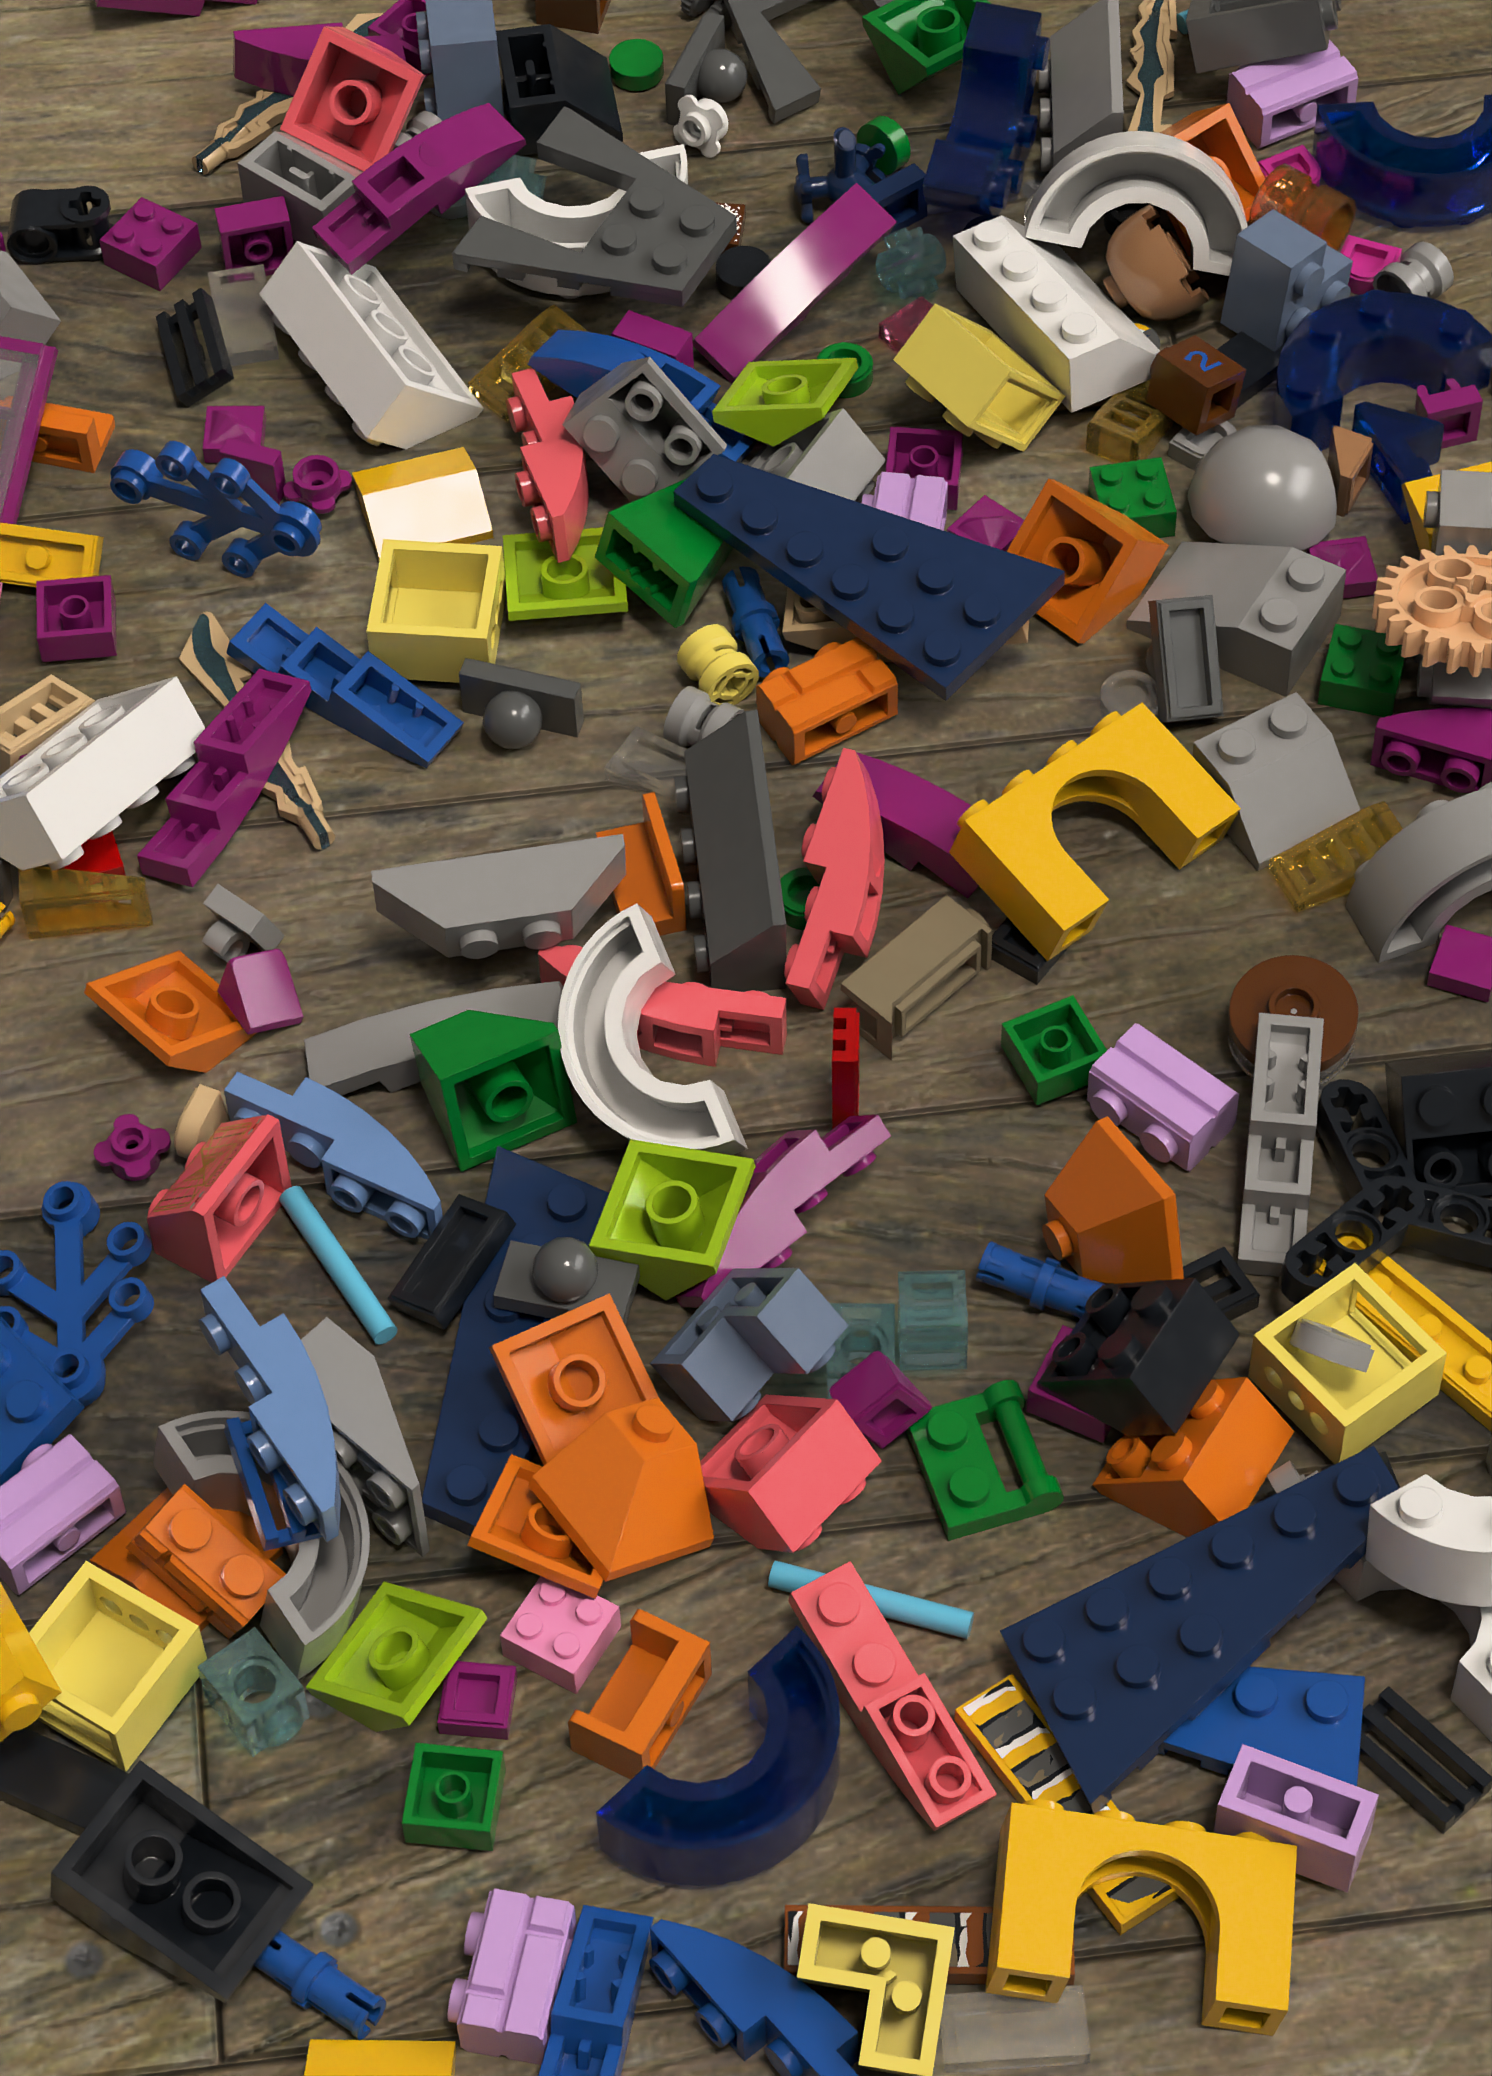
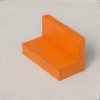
(72, 437)
(651, 871)

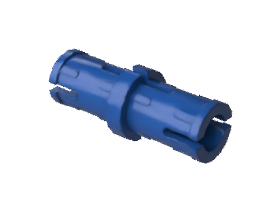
(755, 620)
(1036, 1280)
(319, 1983)

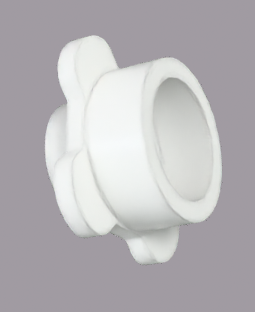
(701, 124)

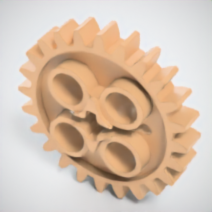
(1439, 608)

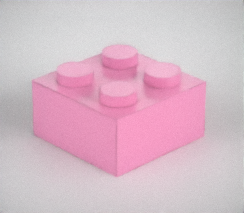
(560, 1633)

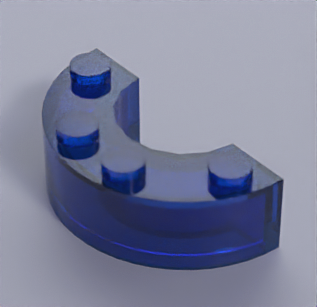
(992, 113)
(1402, 174)
(1372, 342)
(756, 1814)

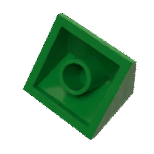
(919, 37)

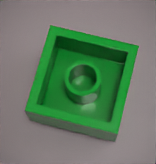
(1138, 491)
(1361, 672)
(1052, 1049)
(453, 1796)

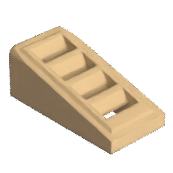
(31, 703)

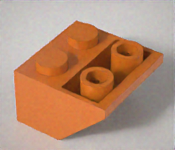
(1206, 1467)

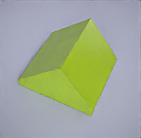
(672, 1213)

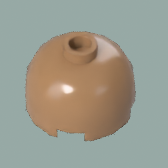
(1151, 269)

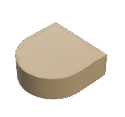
(199, 1119)

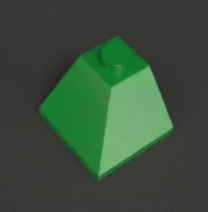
(493, 1082)

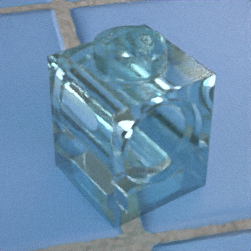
(932, 1320)
(869, 1330)
(250, 1667)

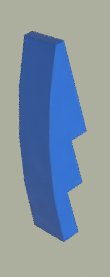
(346, 690)
(598, 1994)

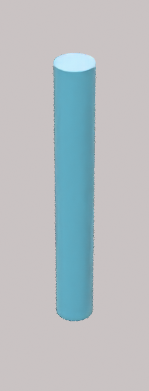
(338, 1265)
(890, 1603)

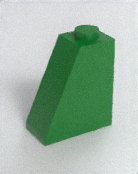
(661, 553)

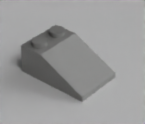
(1267, 605)

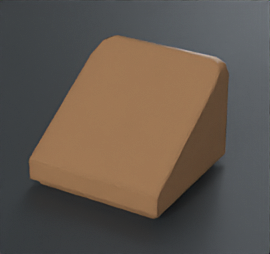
(1349, 465)

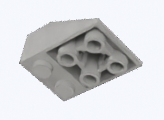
(368, 1434)

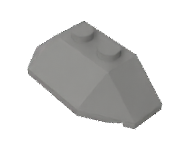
(502, 897)

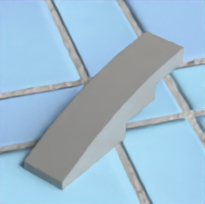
(381, 1044)
(1280, 1140)

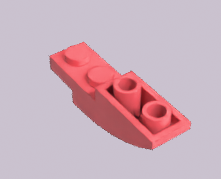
(553, 465)
(848, 862)
(692, 1019)
(889, 1701)

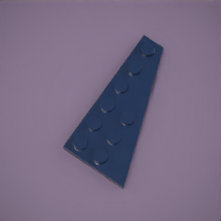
(896, 584)
(477, 1415)
(1175, 1630)

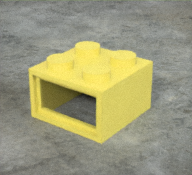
(977, 380)
(436, 607)
(1334, 1403)
(116, 1662)

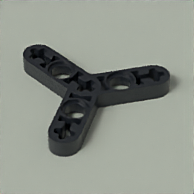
(1418, 1204)

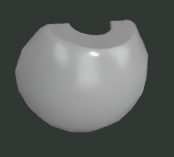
(1264, 489)

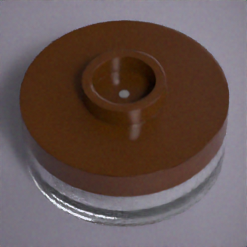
(1294, 988)

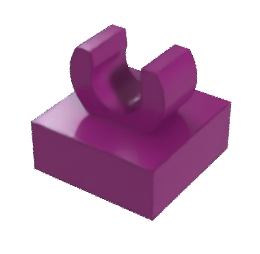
(1456, 408)

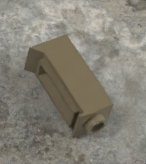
(918, 971)

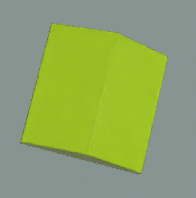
(782, 397)
(549, 589)
(395, 1656)

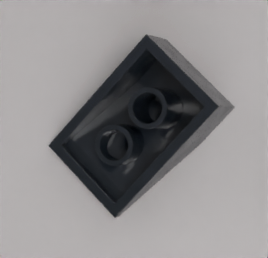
(177, 1884)

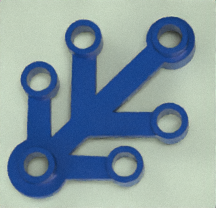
(283, 528)
(75, 1299)

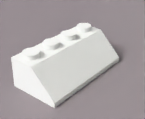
(1050, 312)
(367, 349)
(93, 772)

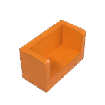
(643, 1698)

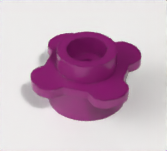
(317, 483)
(137, 1162)

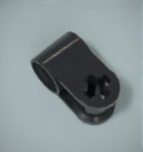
(57, 224)

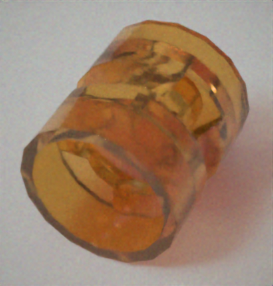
(1315, 208)

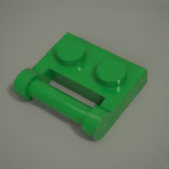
(963, 1472)

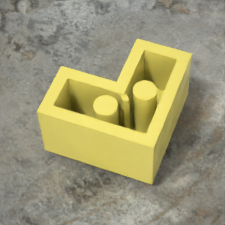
(901, 1969)

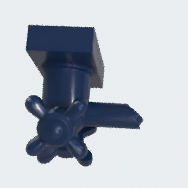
(898, 194)

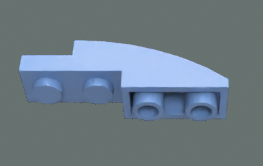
(358, 1155)
(287, 1404)

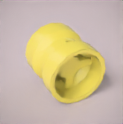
(713, 660)

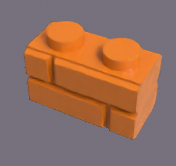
(826, 699)
(206, 1561)

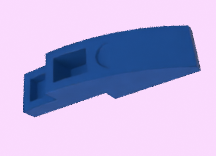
(582, 358)
(753, 2003)

